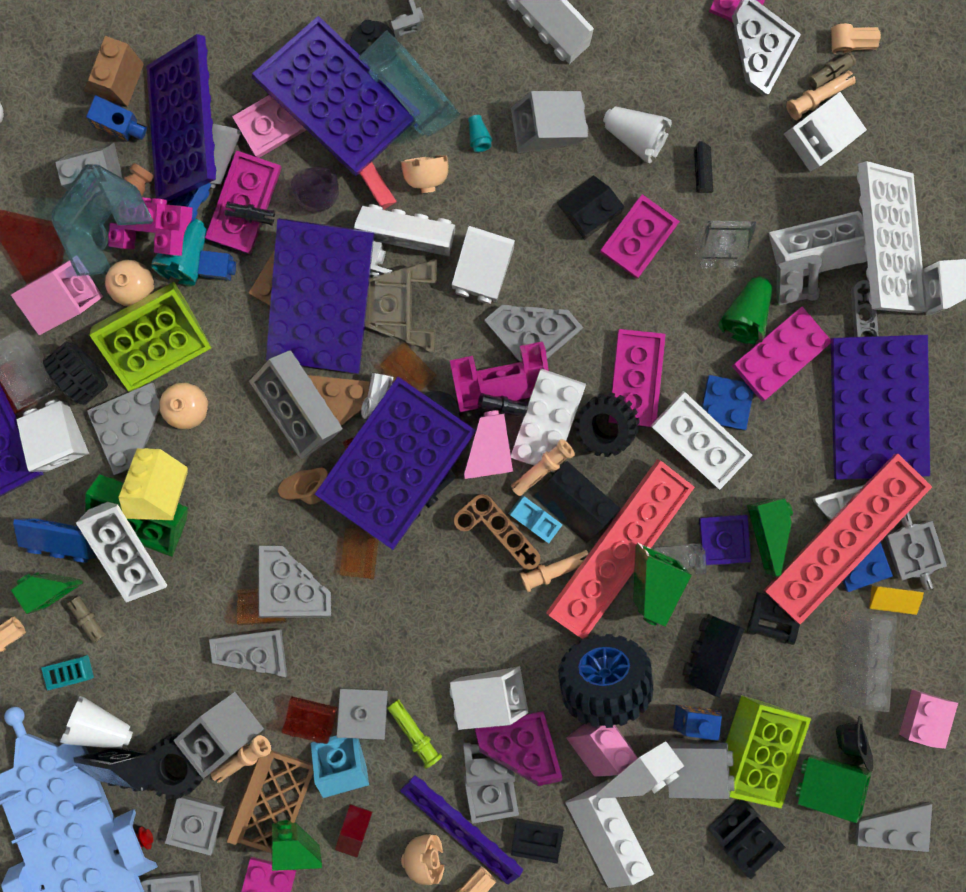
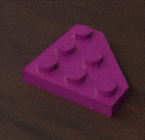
(523, 748)

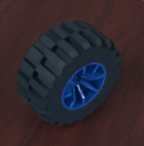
(606, 680)

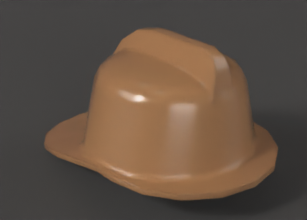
(303, 485)

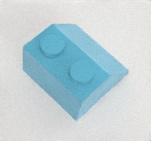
(338, 766)

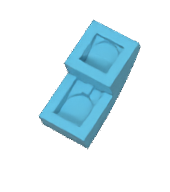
(535, 519)

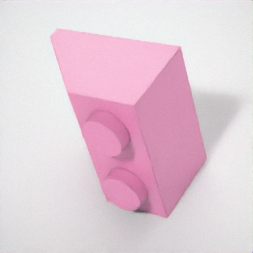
(928, 719)

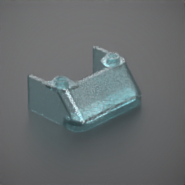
(410, 84)
(85, 209)

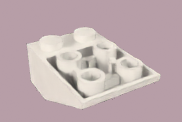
(825, 132)

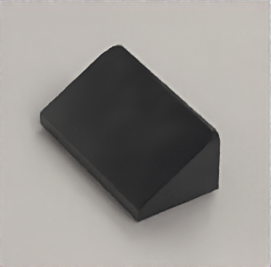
(703, 168)
(733, 821)

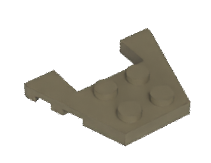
(391, 304)

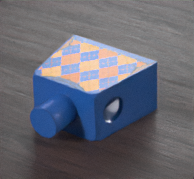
(106, 116)
(699, 722)

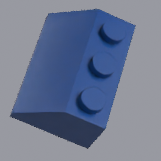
(52, 537)

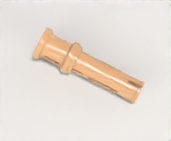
(812, 99)
(550, 462)
(544, 574)
(246, 756)

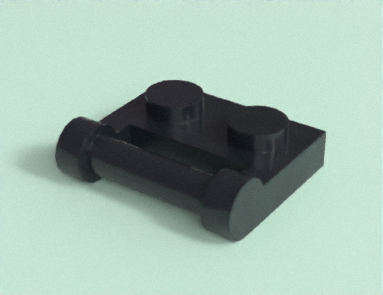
(768, 609)
(751, 841)

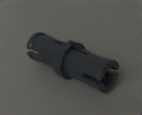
(249, 213)
(502, 405)

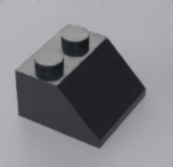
(591, 206)

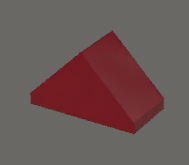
(353, 830)

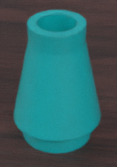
(479, 136)

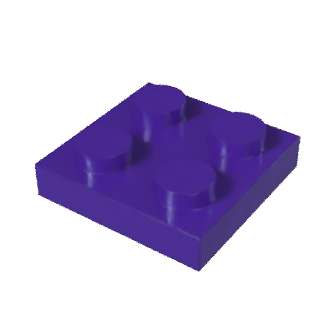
(725, 539)

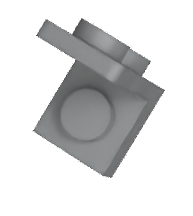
(408, 24)

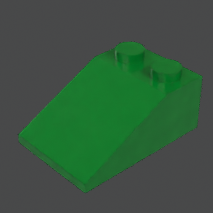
(771, 529)

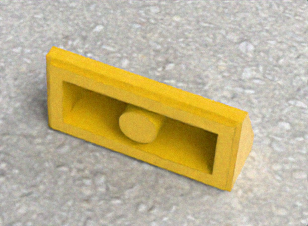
(895, 599)

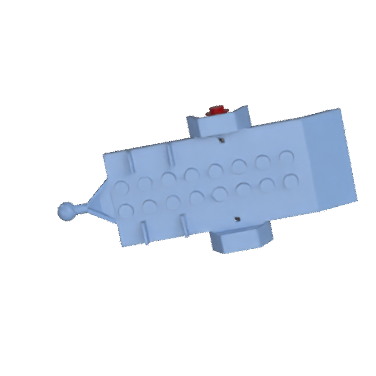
(66, 823)

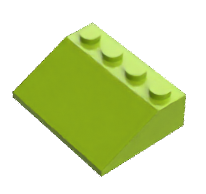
(150, 337)
(764, 750)

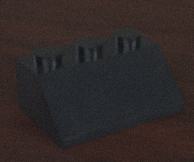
(577, 502)
(712, 654)
(121, 767)

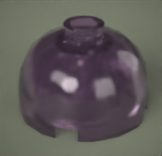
(315, 189)

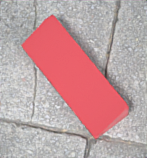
(377, 186)

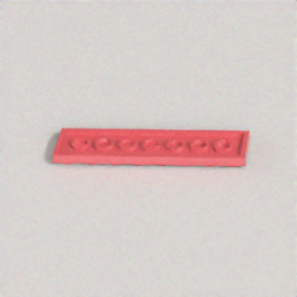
(847, 538)
(613, 556)

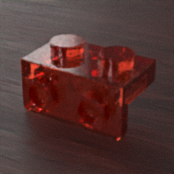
(309, 720)

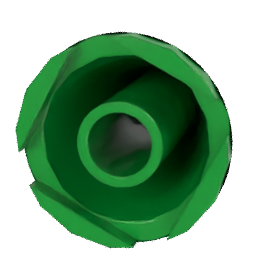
(749, 312)

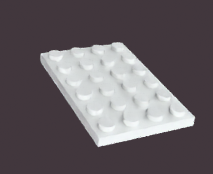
(891, 239)

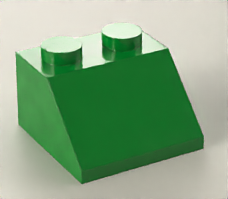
(42, 590)
(293, 848)

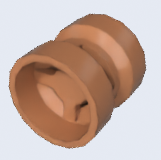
(139, 177)

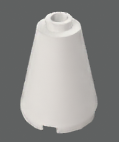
(638, 130)
(95, 727)

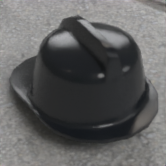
(854, 742)

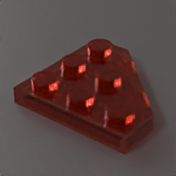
(30, 244)

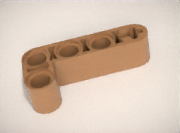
(503, 533)

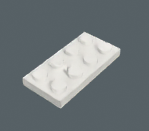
(547, 416)
(701, 440)

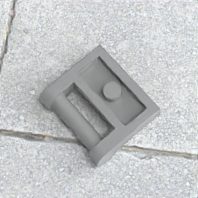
(790, 280)
(484, 770)

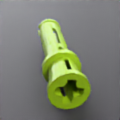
(420, 743)

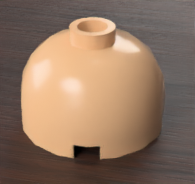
(425, 172)
(129, 282)
(183, 405)
(422, 861)

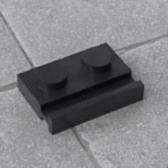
(537, 841)

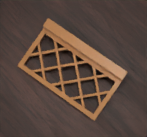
(254, 789)

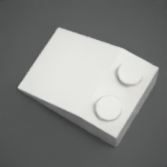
(645, 774)

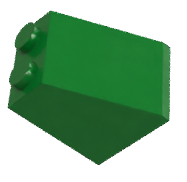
(657, 584)
(833, 787)

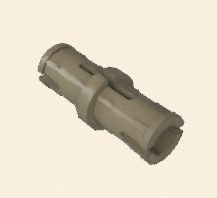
(832, 70)
(86, 619)

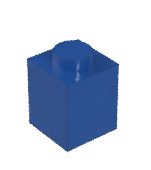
(216, 265)

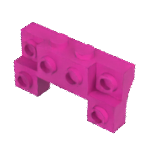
(168, 225)
(510, 380)

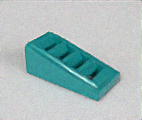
(85, 670)

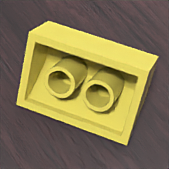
(152, 486)

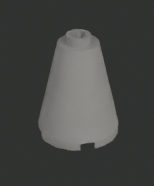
(225, 141)

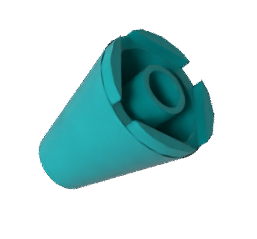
(187, 265)

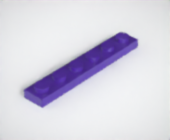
(461, 830)

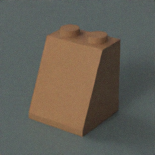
(114, 72)

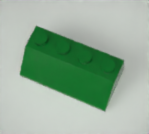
(153, 534)

